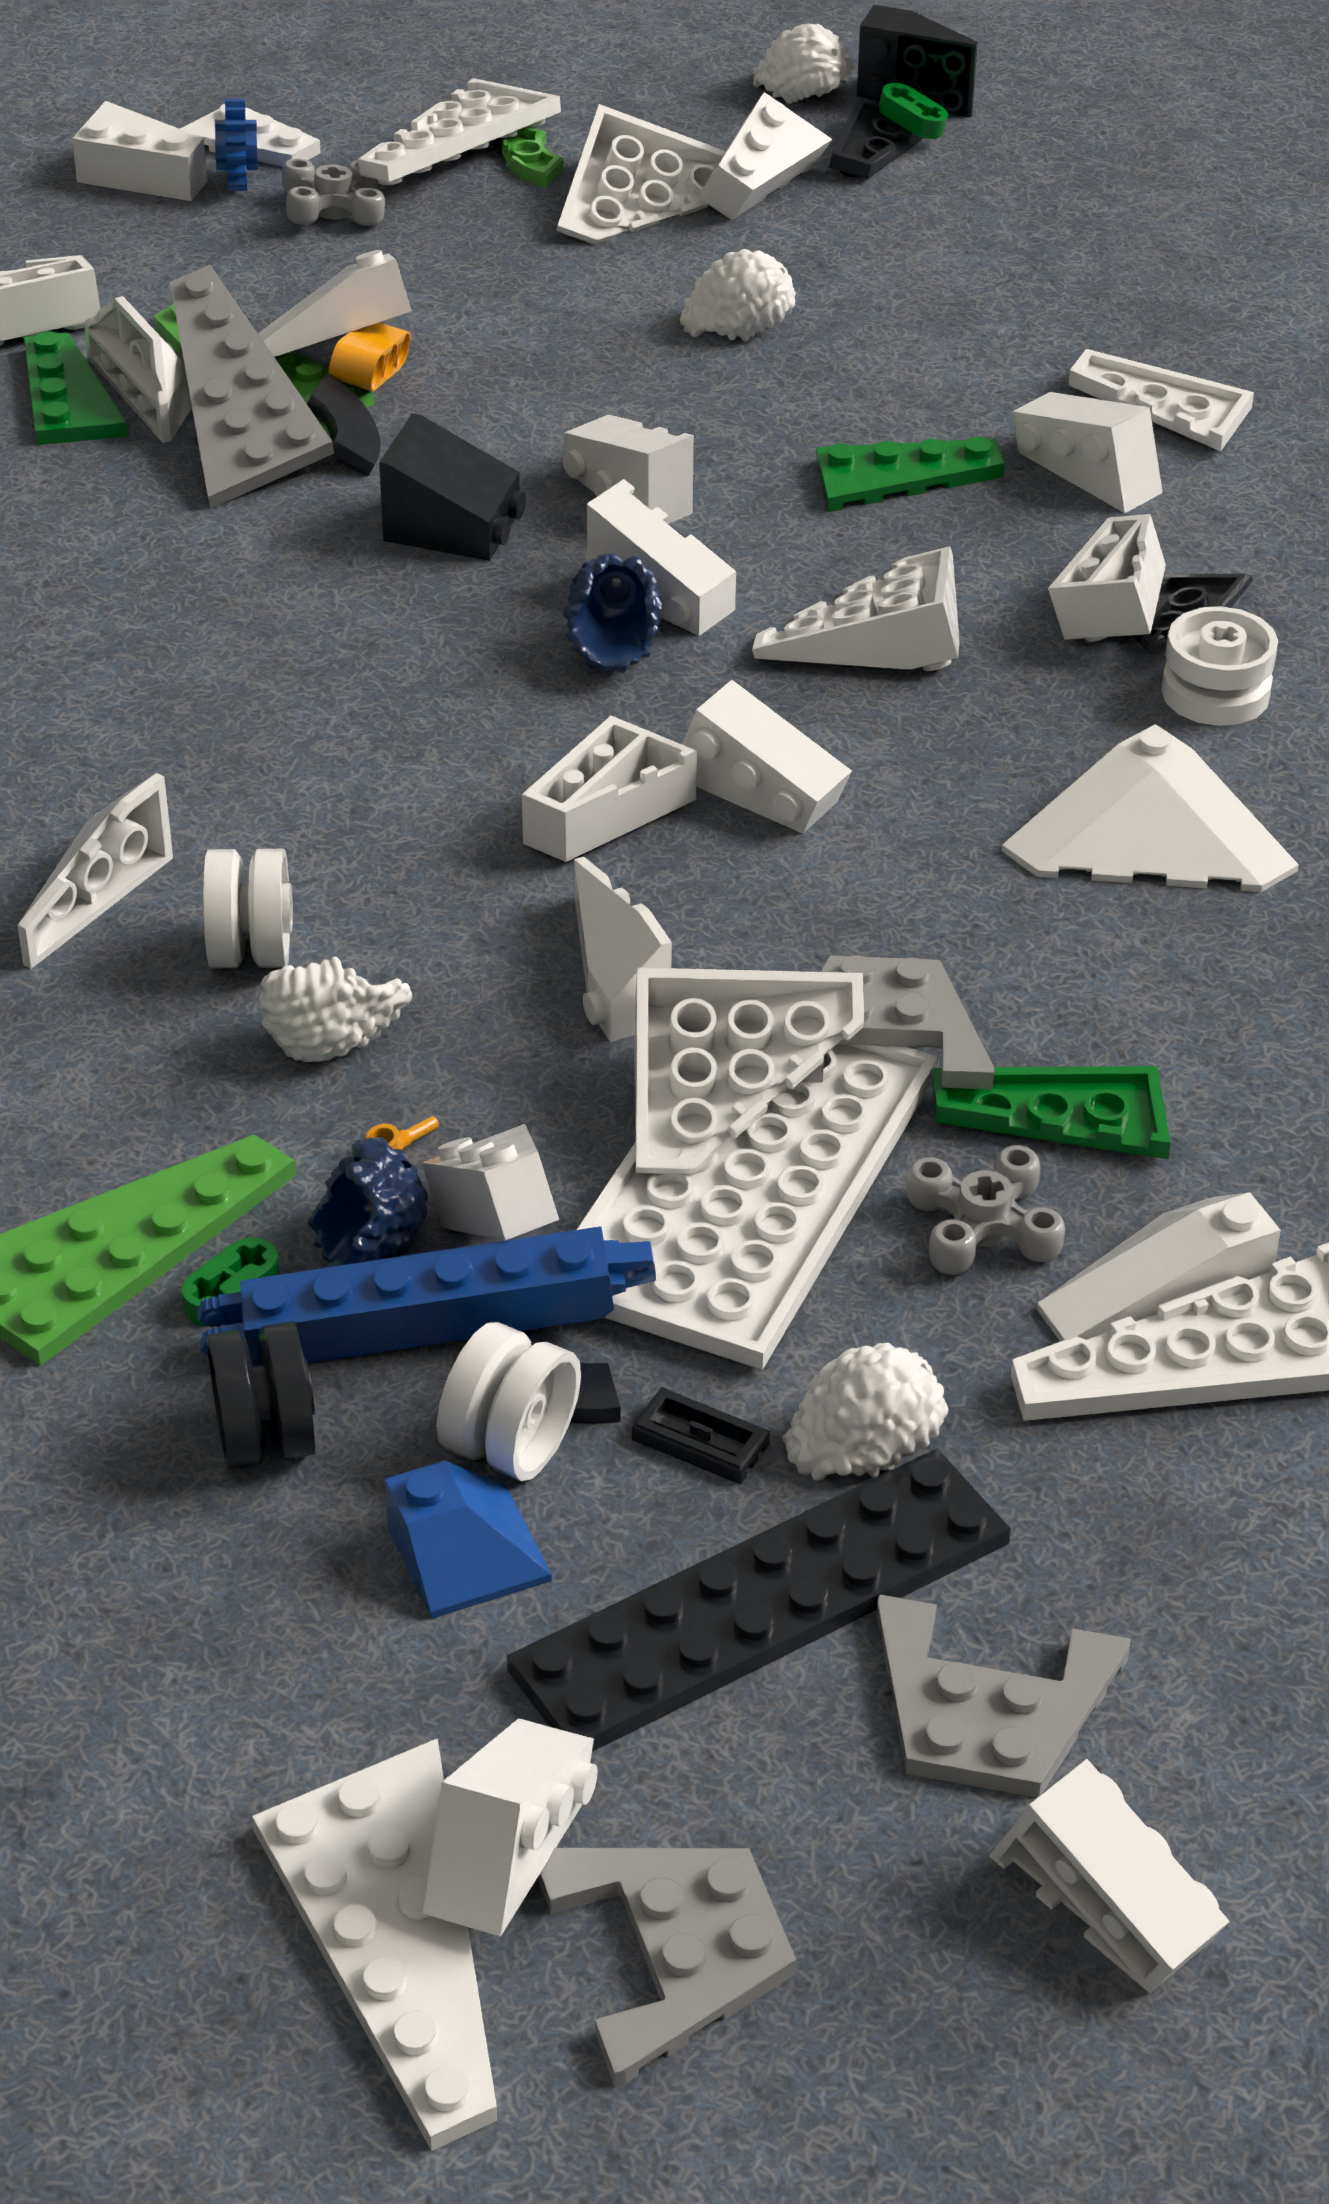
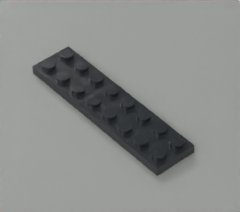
(757, 1601)

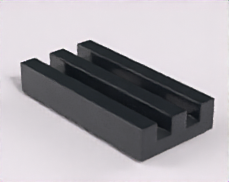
(695, 1441)

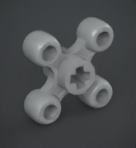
(330, 193)
(984, 1209)

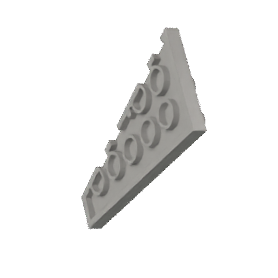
(242, 402)

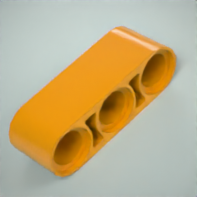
(369, 355)

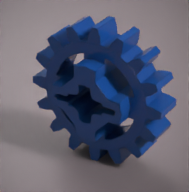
(236, 144)

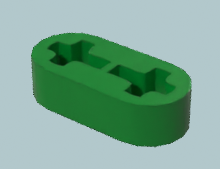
(913, 111)
(225, 1272)

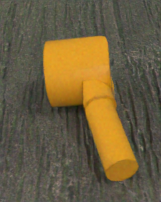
(403, 1138)

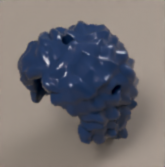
(613, 620)
(369, 1205)

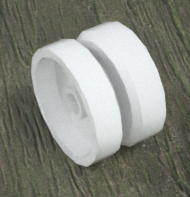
(1219, 665)
(243, 908)
(508, 1401)

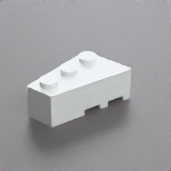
(139, 154)
(762, 157)
(1093, 445)
(692, 580)
(1111, 582)
(491, 1185)
(1113, 1876)

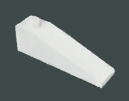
(99, 868)

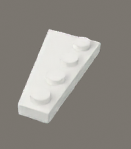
(1176, 400)

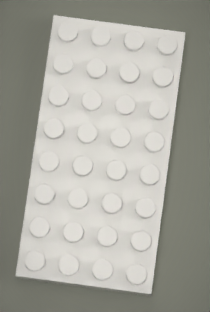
(766, 1210)

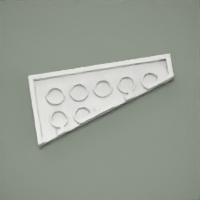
(456, 126)
(1199, 1348)
(359, 1878)

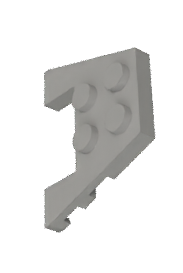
(916, 1007)
(988, 1722)
(700, 1928)

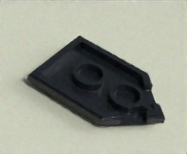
(1186, 593)

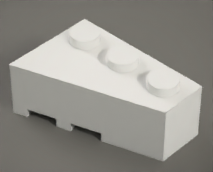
(47, 296)
(648, 459)
(762, 760)
(607, 789)
(503, 1821)

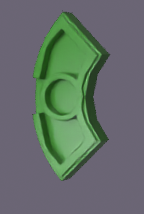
(529, 158)

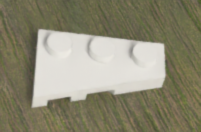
(274, 139)

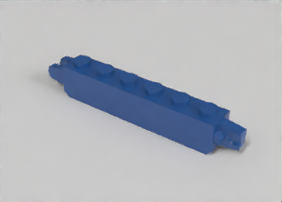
(436, 1294)

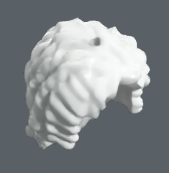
(803, 63)
(739, 296)
(327, 1009)
(865, 1413)

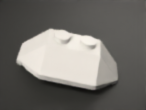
(139, 366)

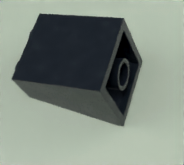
(446, 493)

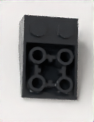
(917, 53)

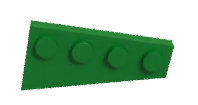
(67, 393)
(890, 467)
(1070, 1105)

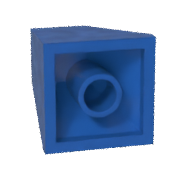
(461, 1537)

